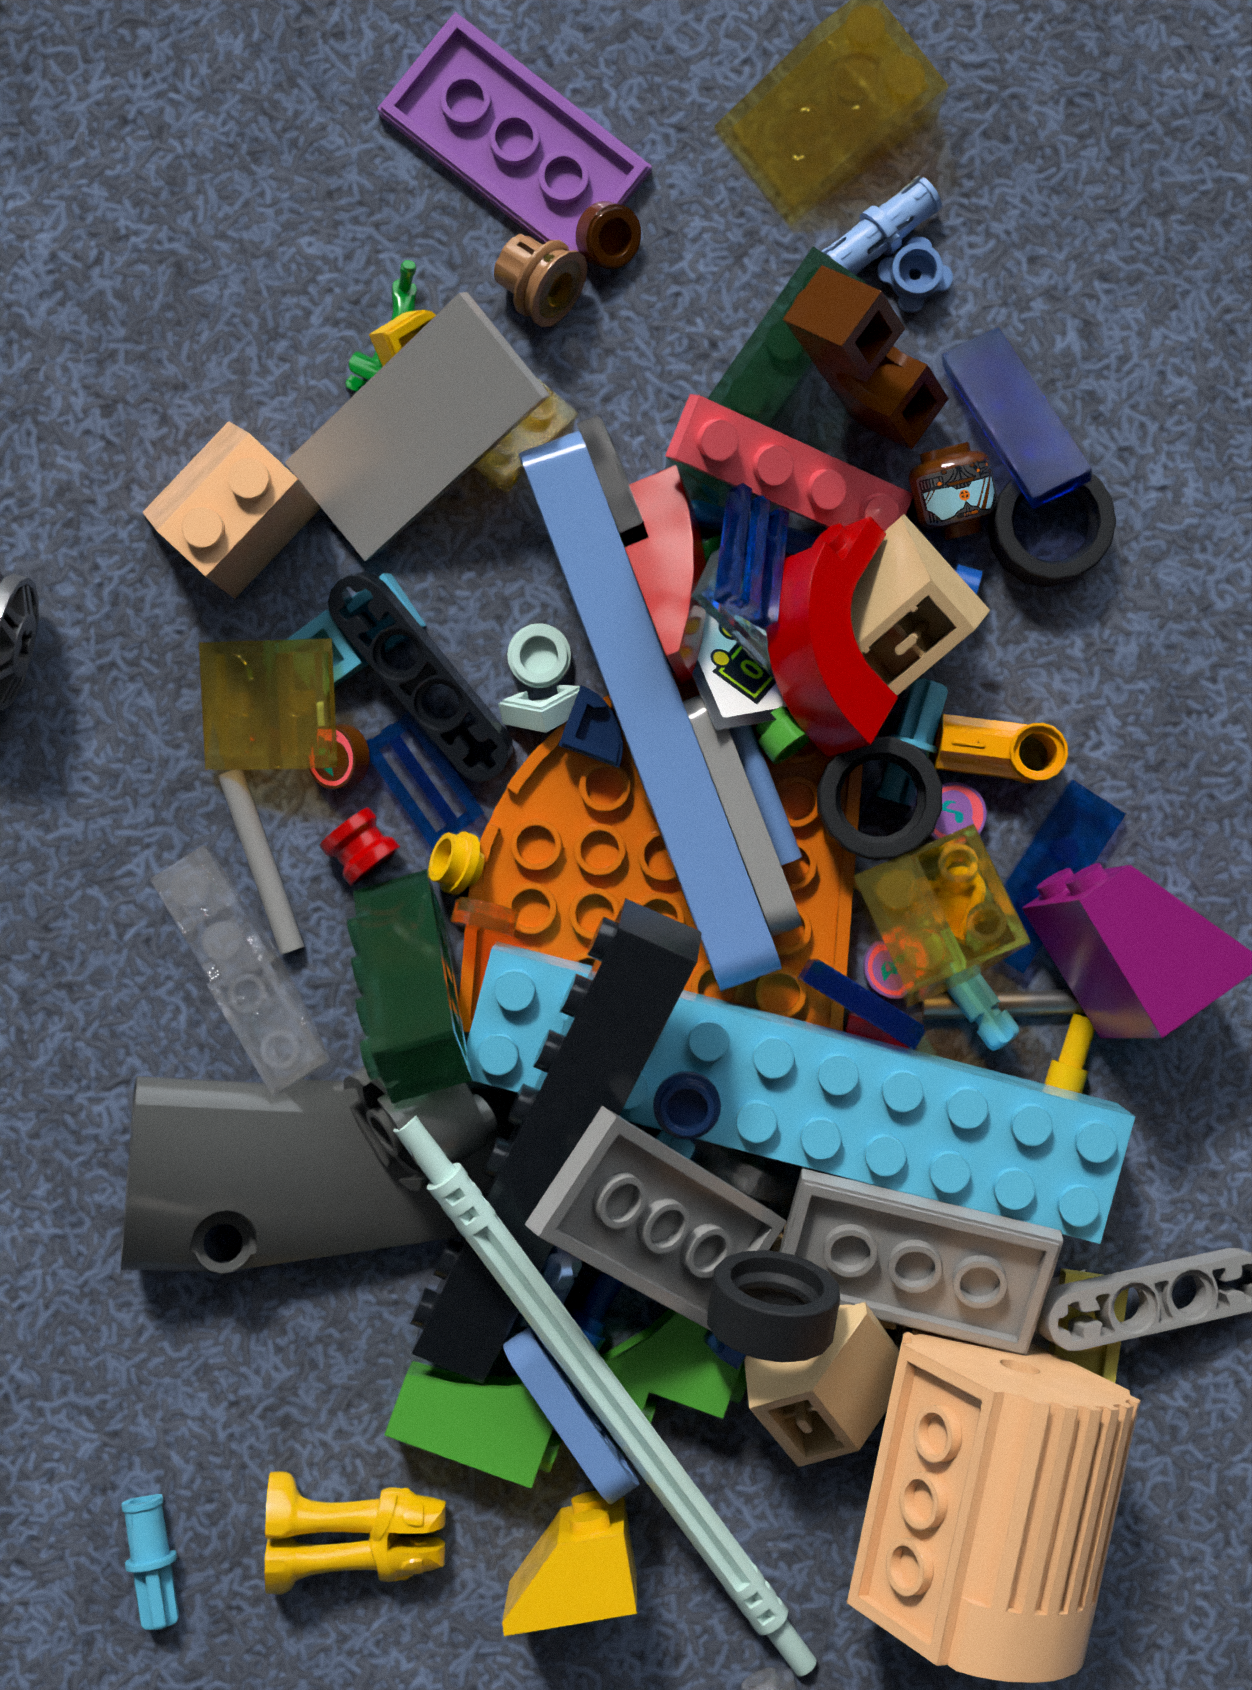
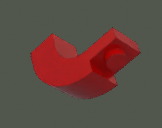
(814, 645)

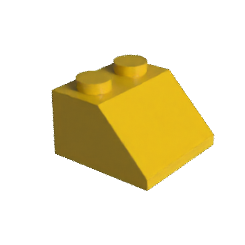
(576, 1570)

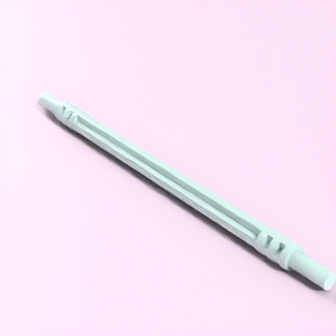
(605, 1394)

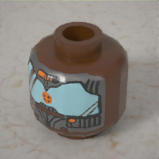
(953, 490)

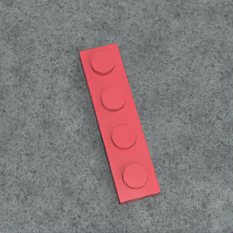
(781, 468)

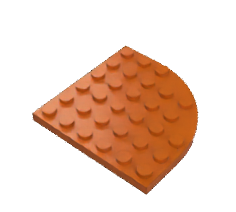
(584, 838)

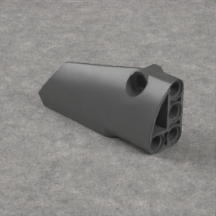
(275, 1170)

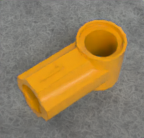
(993, 748)

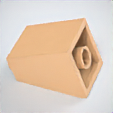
(232, 509)

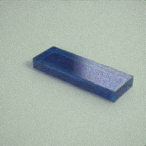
(1016, 418)
(1067, 838)

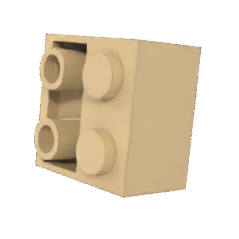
(910, 607)
(831, 1400)

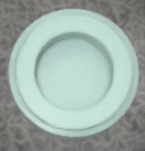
(539, 655)

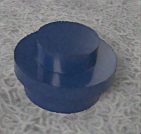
(686, 1105)

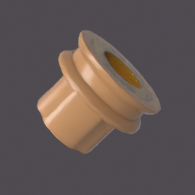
(541, 277)

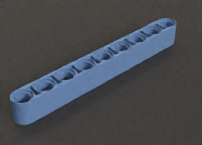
(650, 711)

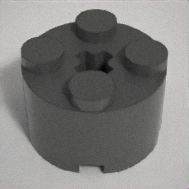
(449, 1115)

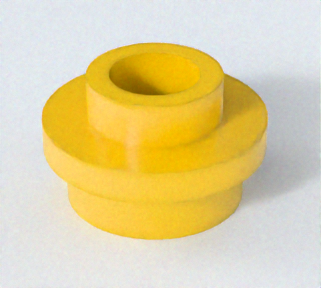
(456, 862)

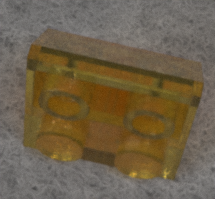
(940, 914)

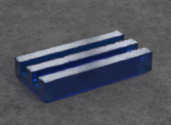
(760, 560)
(454, 824)
(862, 1002)

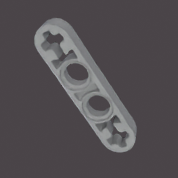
(744, 820)
(1156, 1306)

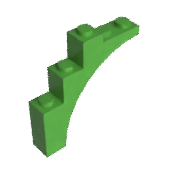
(506, 1431)

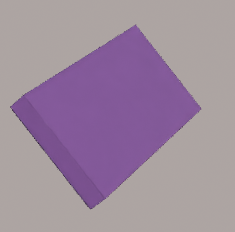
(510, 134)

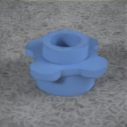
(920, 256)

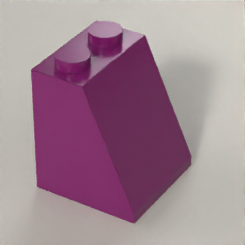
(1133, 950)

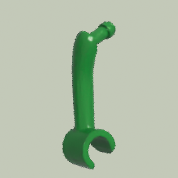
(403, 301)

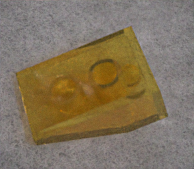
(833, 107)

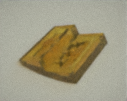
(268, 704)

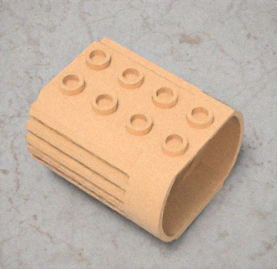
(992, 1507)

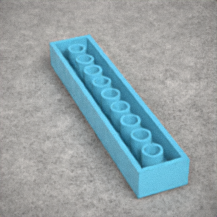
(839, 1100)

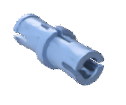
(884, 227)

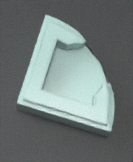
(541, 713)

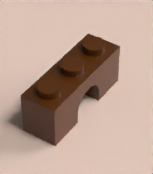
(851, 339)

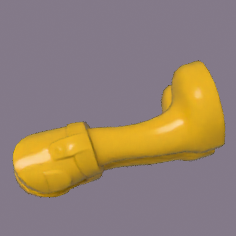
(383, 1518)

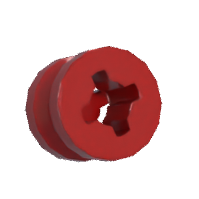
(359, 846)

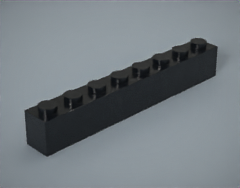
(589, 1065)

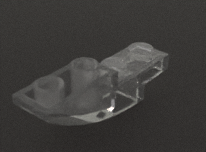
(242, 970)

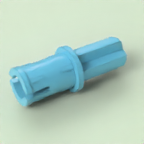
(917, 727)
(151, 1561)

